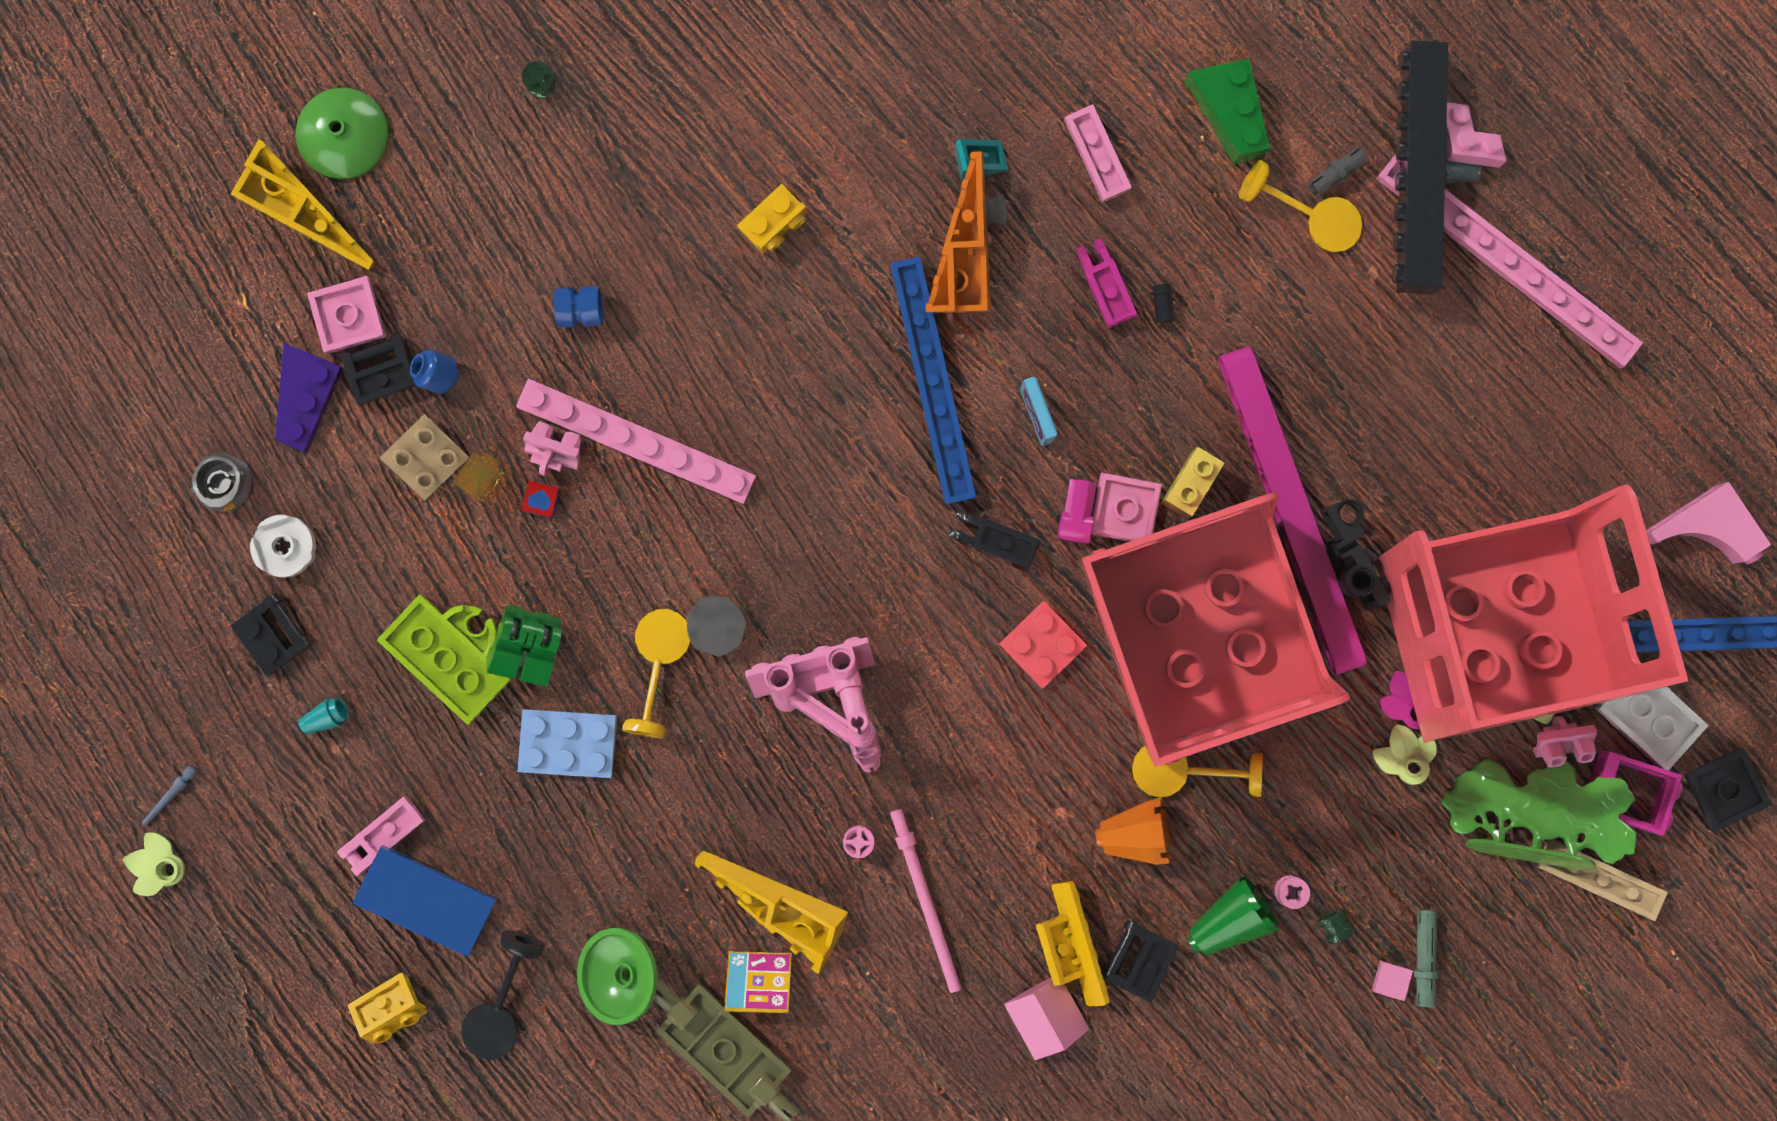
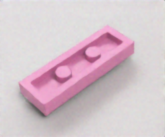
(1097, 153)

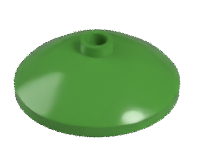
(353, 148)
(606, 980)

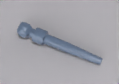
(178, 785)

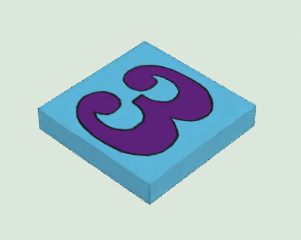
(1038, 411)

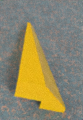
(280, 195)
(800, 918)

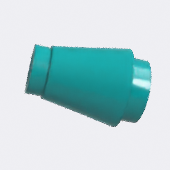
(326, 715)

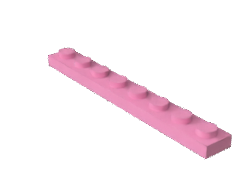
(636, 441)

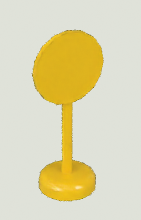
(1332, 222)
(662, 640)
(1170, 778)

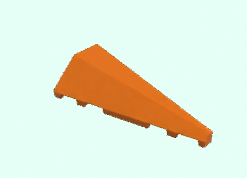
(963, 271)

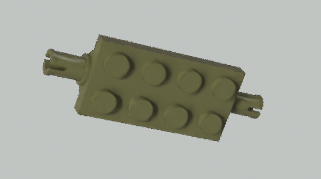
(724, 1051)

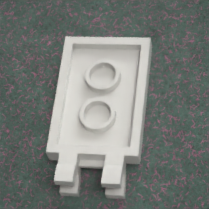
(1655, 724)

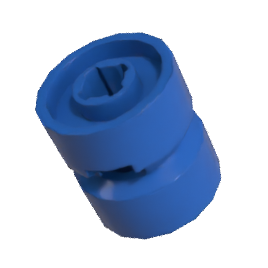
(579, 306)

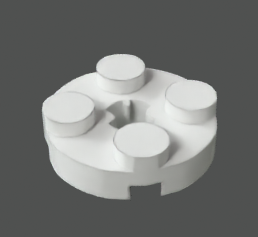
(275, 563)

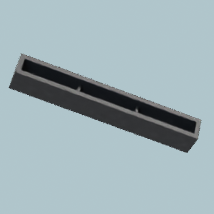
(1421, 167)

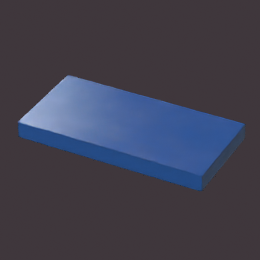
(424, 900)

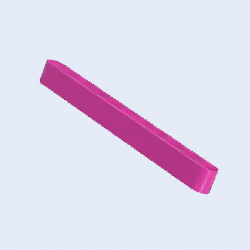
(1292, 510)

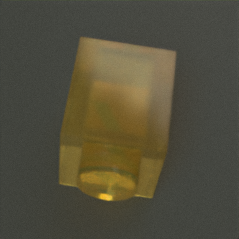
(479, 476)

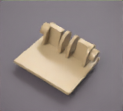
(424, 457)

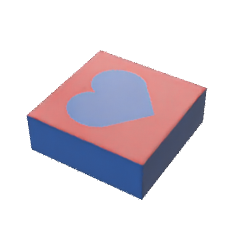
(540, 499)

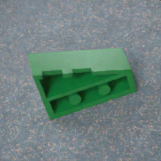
(1232, 106)

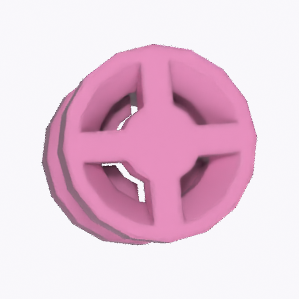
(855, 844)
(1287, 887)

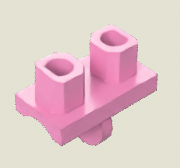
(551, 453)
(1563, 739)

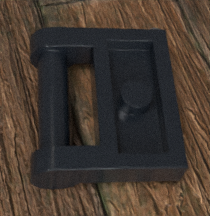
(383, 378)
(264, 641)
(1148, 965)

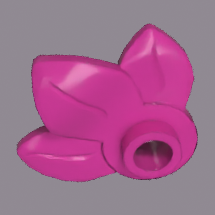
(1400, 702)

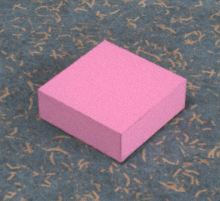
(1392, 980)

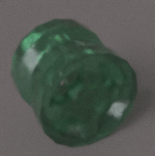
(535, 73)
(1336, 925)

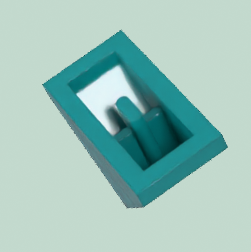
(993, 155)

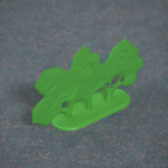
(1547, 806)

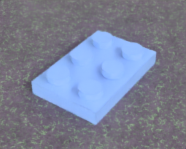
(567, 743)

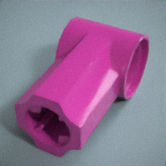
(1076, 518)

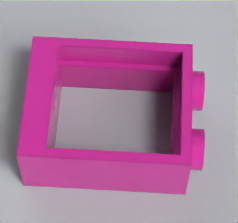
(1668, 790)

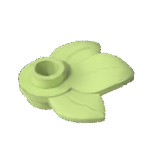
(1403, 751)
(150, 865)

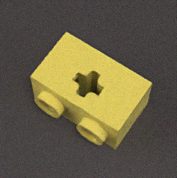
(1192, 483)

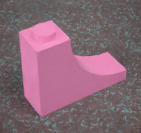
(1718, 519)

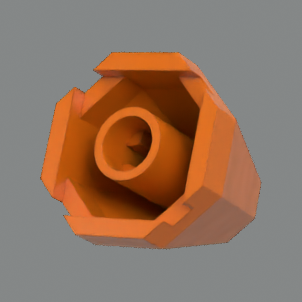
(1137, 833)

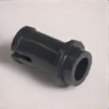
(1163, 303)

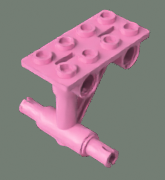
(822, 670)

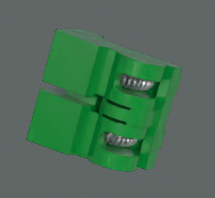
(525, 643)

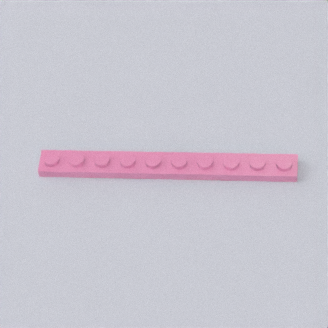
(1530, 277)

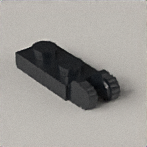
(998, 540)

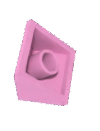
(1047, 1018)

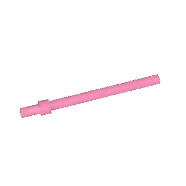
(906, 842)

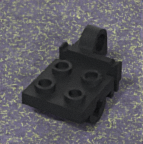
(1354, 559)

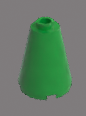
(1233, 920)

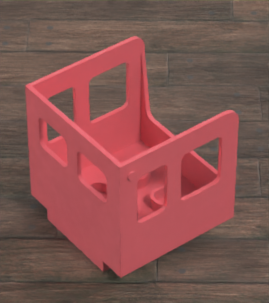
(1525, 618)
(1209, 631)

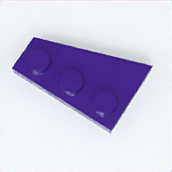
(303, 396)

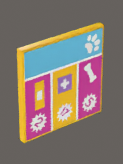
(758, 982)

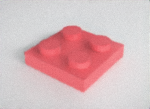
(1042, 644)

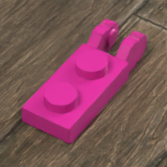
(1107, 286)

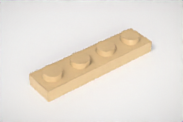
(1610, 884)

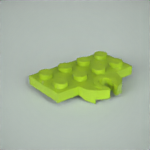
(446, 655)

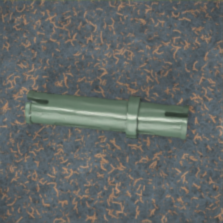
(1426, 966)

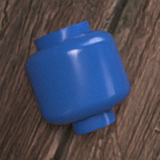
(434, 371)

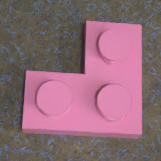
(1468, 145)

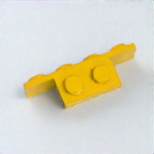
(1070, 947)

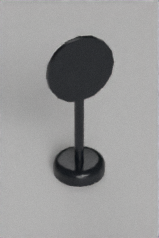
(489, 1028)

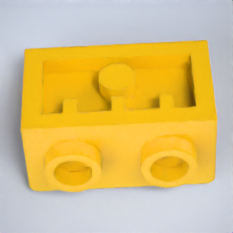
(773, 219)
(386, 1009)

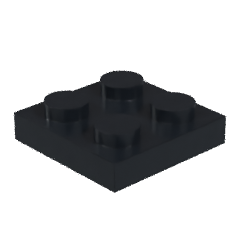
(1727, 789)

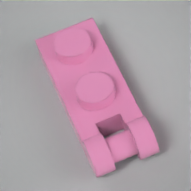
(385, 830)

